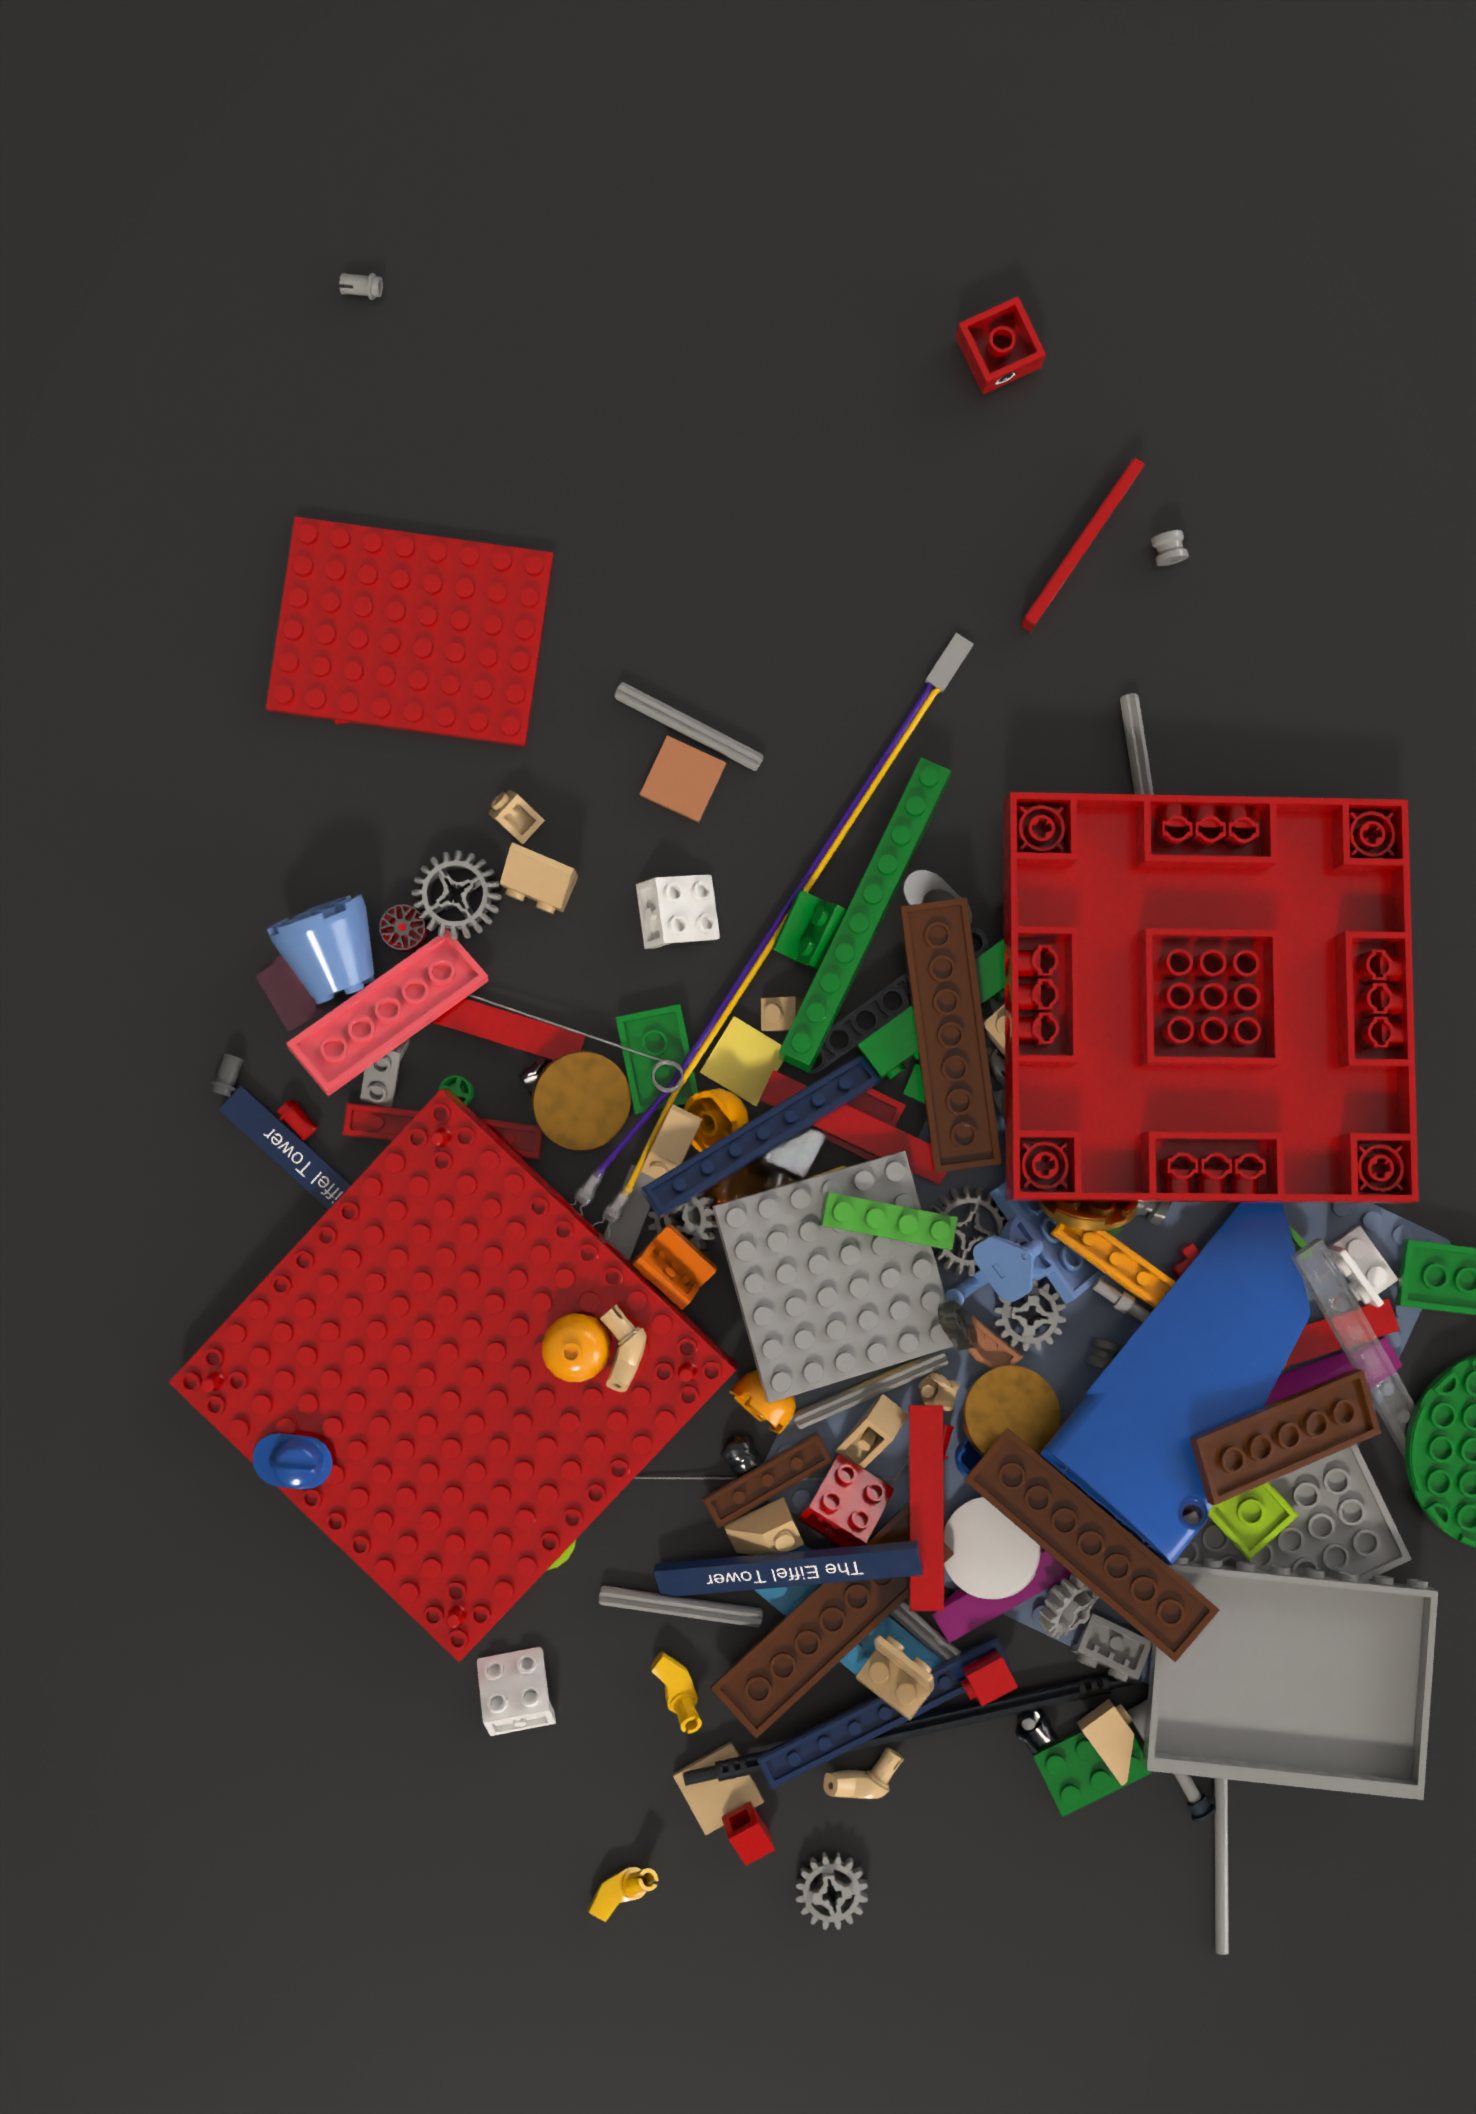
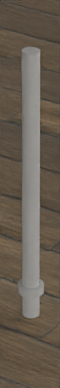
(1221, 1866)

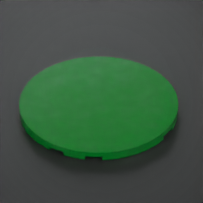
(1443, 1451)

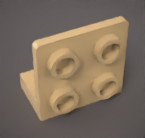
(896, 1677)

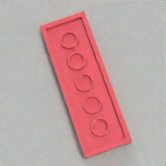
(387, 1012)

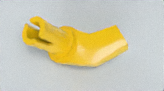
(679, 1691)
(621, 1888)

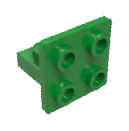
(809, 929)

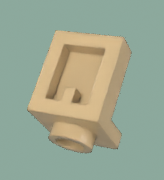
(515, 815)

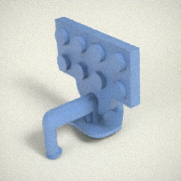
(1025, 1254)

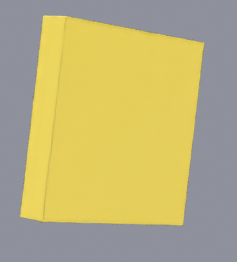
(743, 1061)

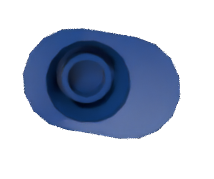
(292, 1461)

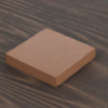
(683, 779)

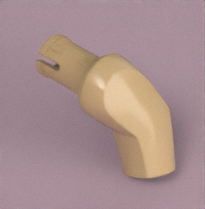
(630, 1348)
(861, 1783)

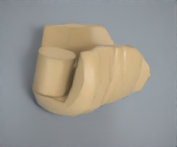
(938, 1390)

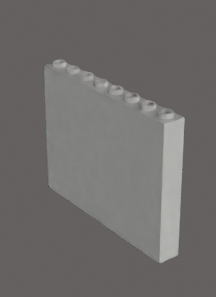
(1298, 1682)

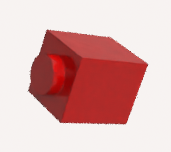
(987, 1679)
(748, 1833)

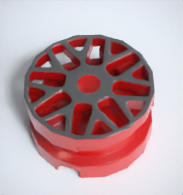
(402, 928)

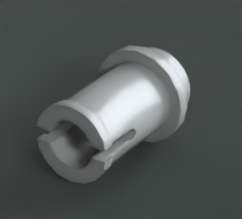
(361, 285)

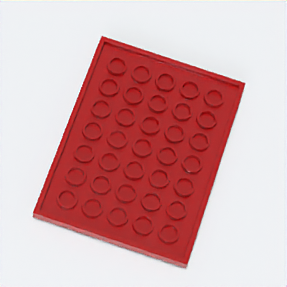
(410, 631)

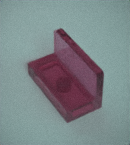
(288, 994)

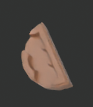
(991, 1349)

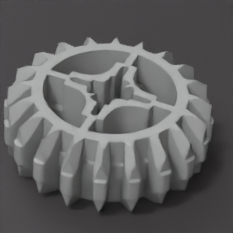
(469, 886)
(972, 1216)

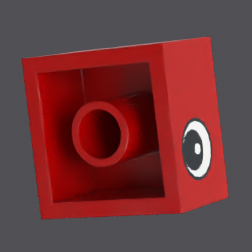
(1000, 345)

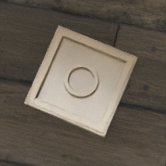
(713, 1798)

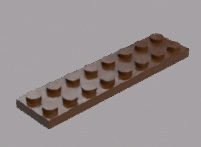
(950, 1035)
(1091, 1544)
(812, 1639)

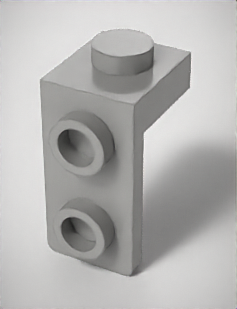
(381, 1078)

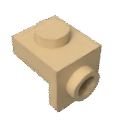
(779, 1012)

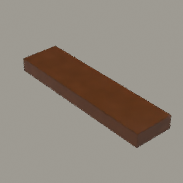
(767, 1479)

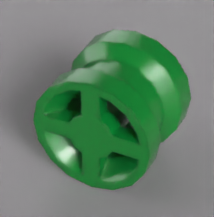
(453, 1084)

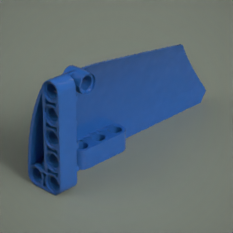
(1188, 1368)

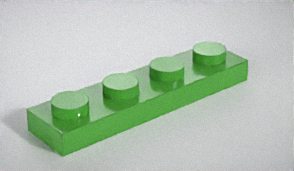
(888, 1221)

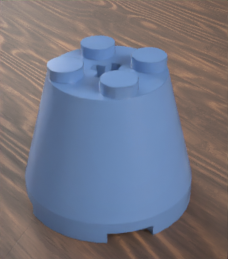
(328, 947)

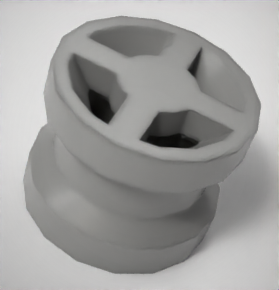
(1169, 548)

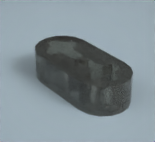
(957, 1325)

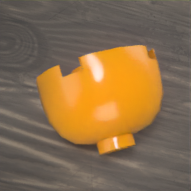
(720, 1114)
(576, 1347)
(751, 1398)

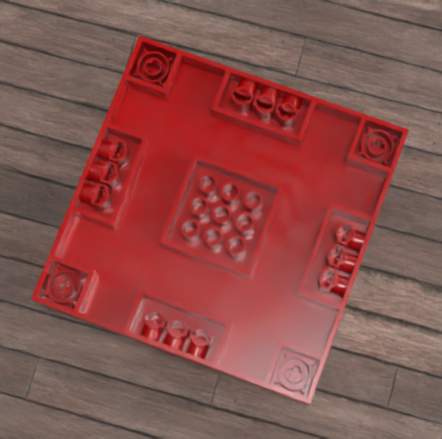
(1208, 999)
(418, 1360)

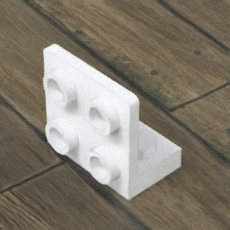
(677, 910)
(1362, 1266)
(514, 1691)

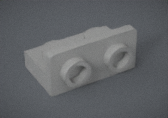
(1112, 1648)

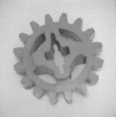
(690, 1219)
(1026, 1330)
(1067, 1607)
(844, 1888)

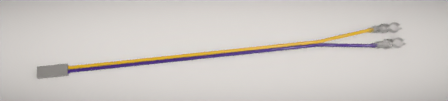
(938, 679)

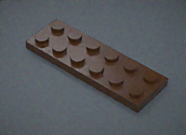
(1284, 1436)

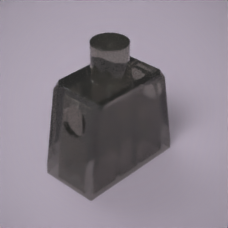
(790, 1159)

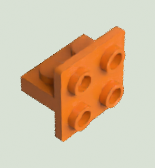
(674, 1266)

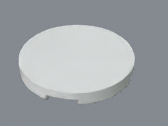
(989, 1551)

